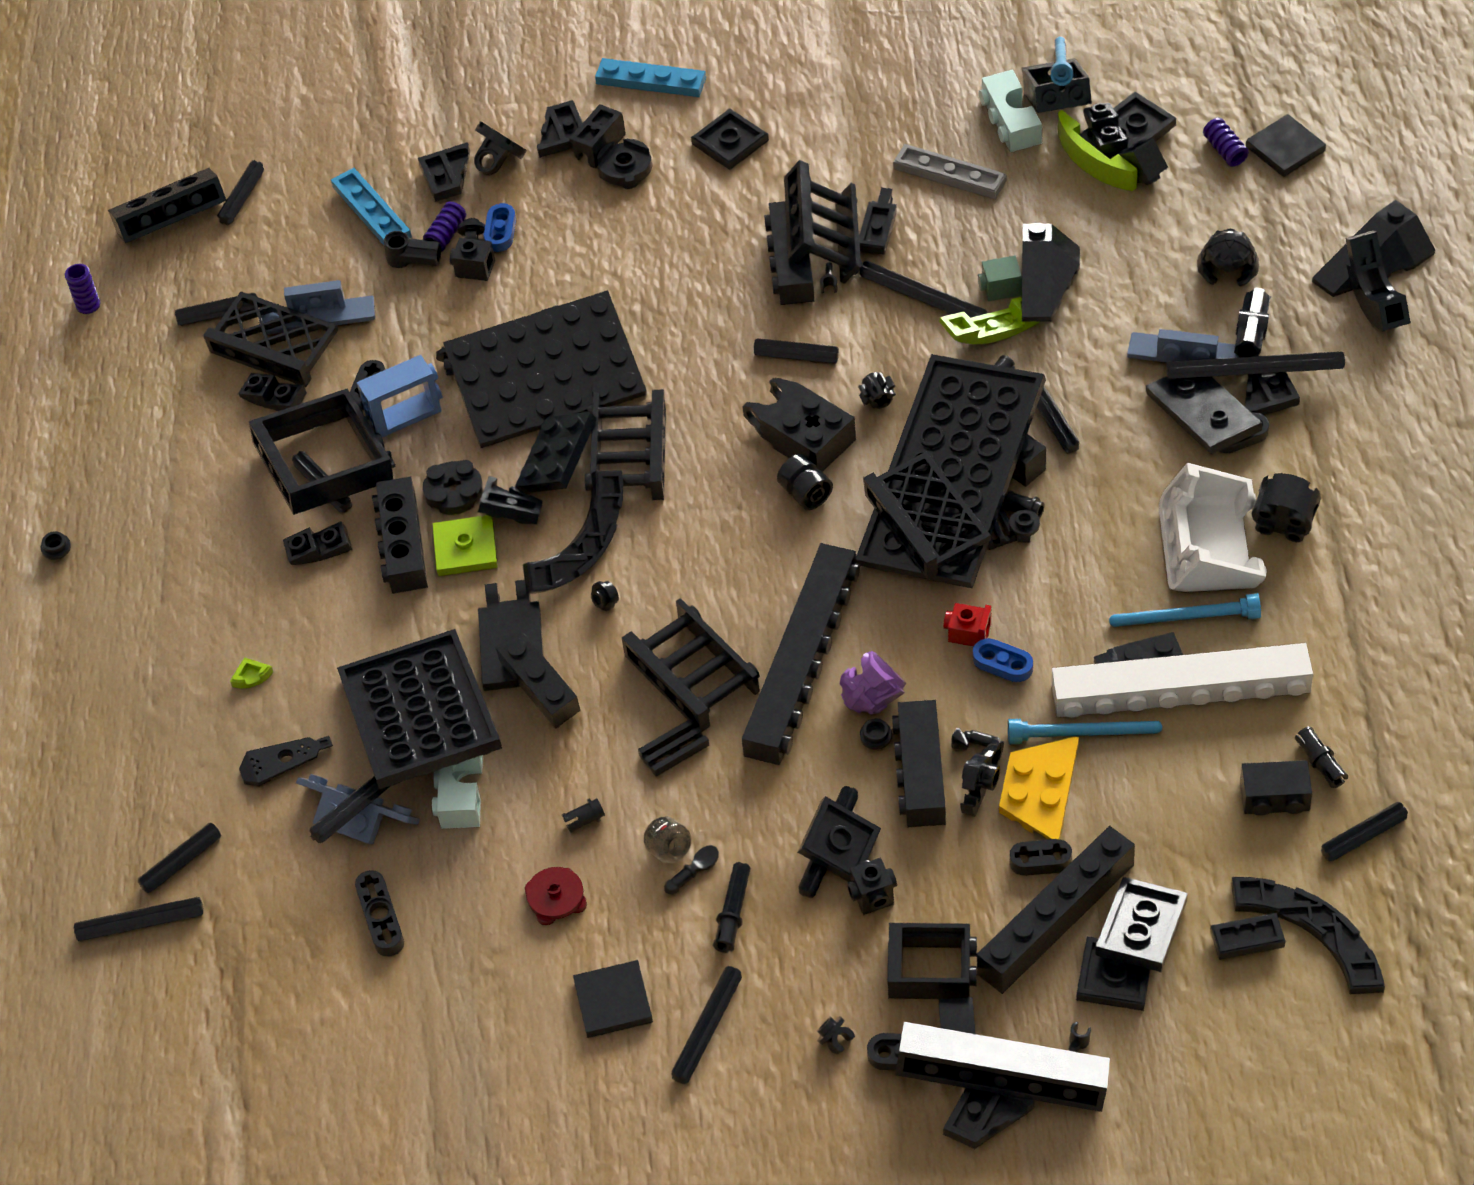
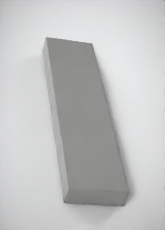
(950, 171)

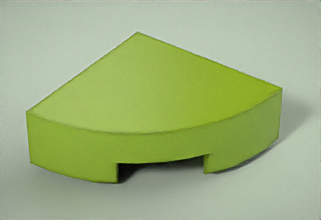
(250, 674)

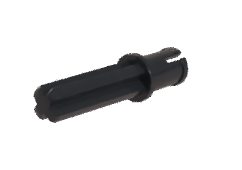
(729, 919)

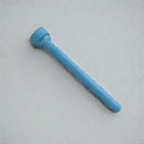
(1061, 71)
(1246, 606)
(1021, 731)

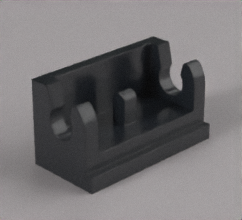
(599, 129)

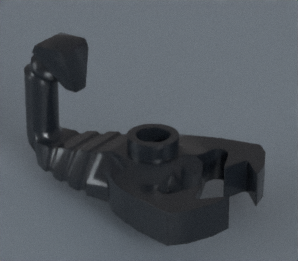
(981, 770)

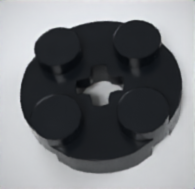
(624, 174)
(452, 473)

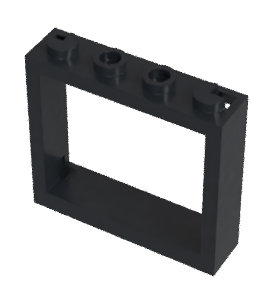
(310, 416)

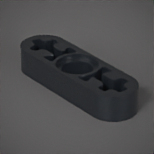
(377, 925)

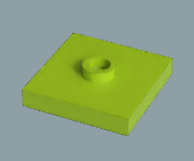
(464, 545)

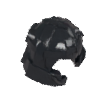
(1228, 252)

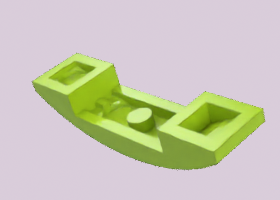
(1111, 171)
(987, 327)

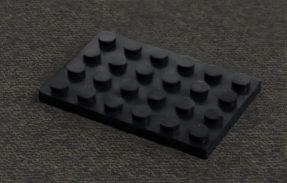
(543, 367)
(418, 709)

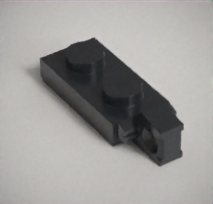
(878, 223)
(1154, 647)

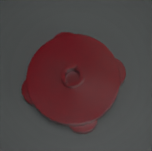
(555, 894)

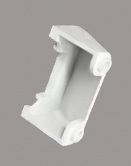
(1206, 531)

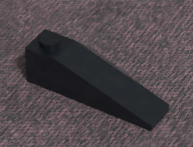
(1401, 244)
(1047, 270)

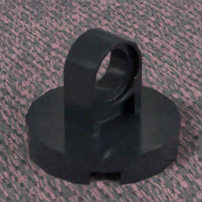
(498, 146)

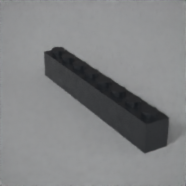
(800, 655)

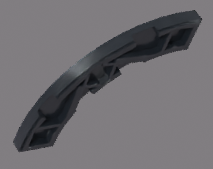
(589, 542)
(1320, 920)

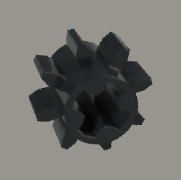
(877, 390)

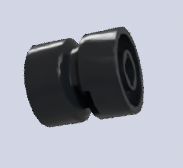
(804, 481)

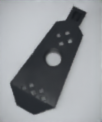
(270, 763)

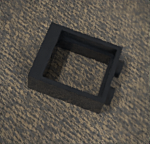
(1048, 96)
(930, 936)

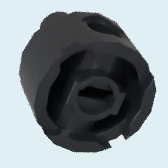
(1285, 506)

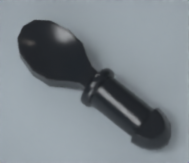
(703, 860)

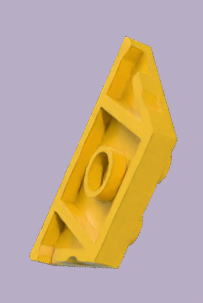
(1039, 786)

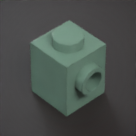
(1001, 278)

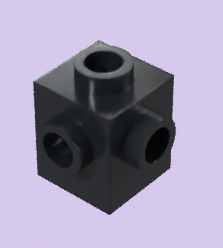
(872, 885)

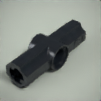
(1252, 323)

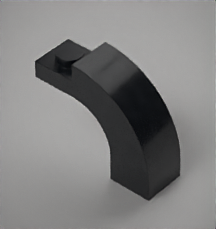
(1373, 291)

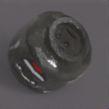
(667, 839)

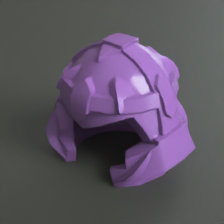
(873, 688)

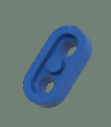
(500, 226)
(1004, 660)

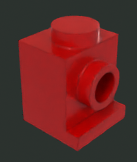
(968, 624)

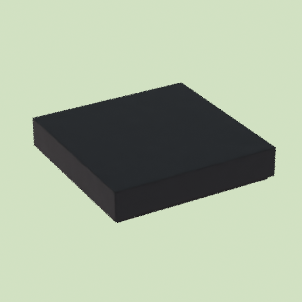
(729, 139)
(1285, 145)
(838, 838)
(1111, 981)
(612, 998)

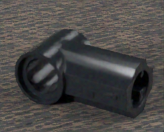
(402, 250)

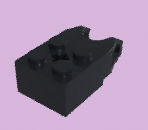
(802, 423)

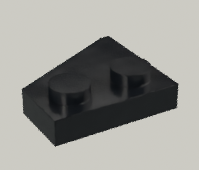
(559, 126)
(445, 170)
(1270, 393)
(509, 504)
(983, 1115)

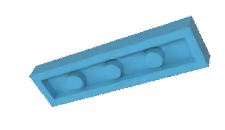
(650, 77)
(368, 204)

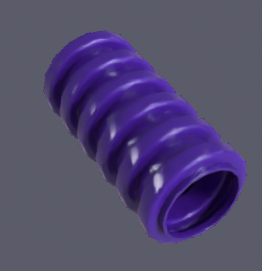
(1225, 142)
(445, 224)
(82, 288)

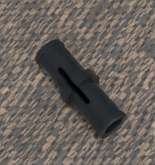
(1321, 757)

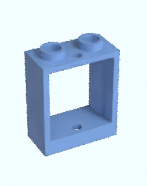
(394, 381)

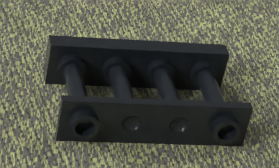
(801, 225)
(652, 433)
(678, 690)

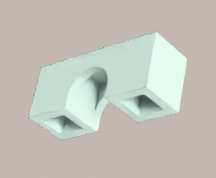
(1003, 98)
(457, 802)

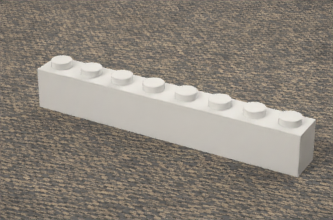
(1182, 680)

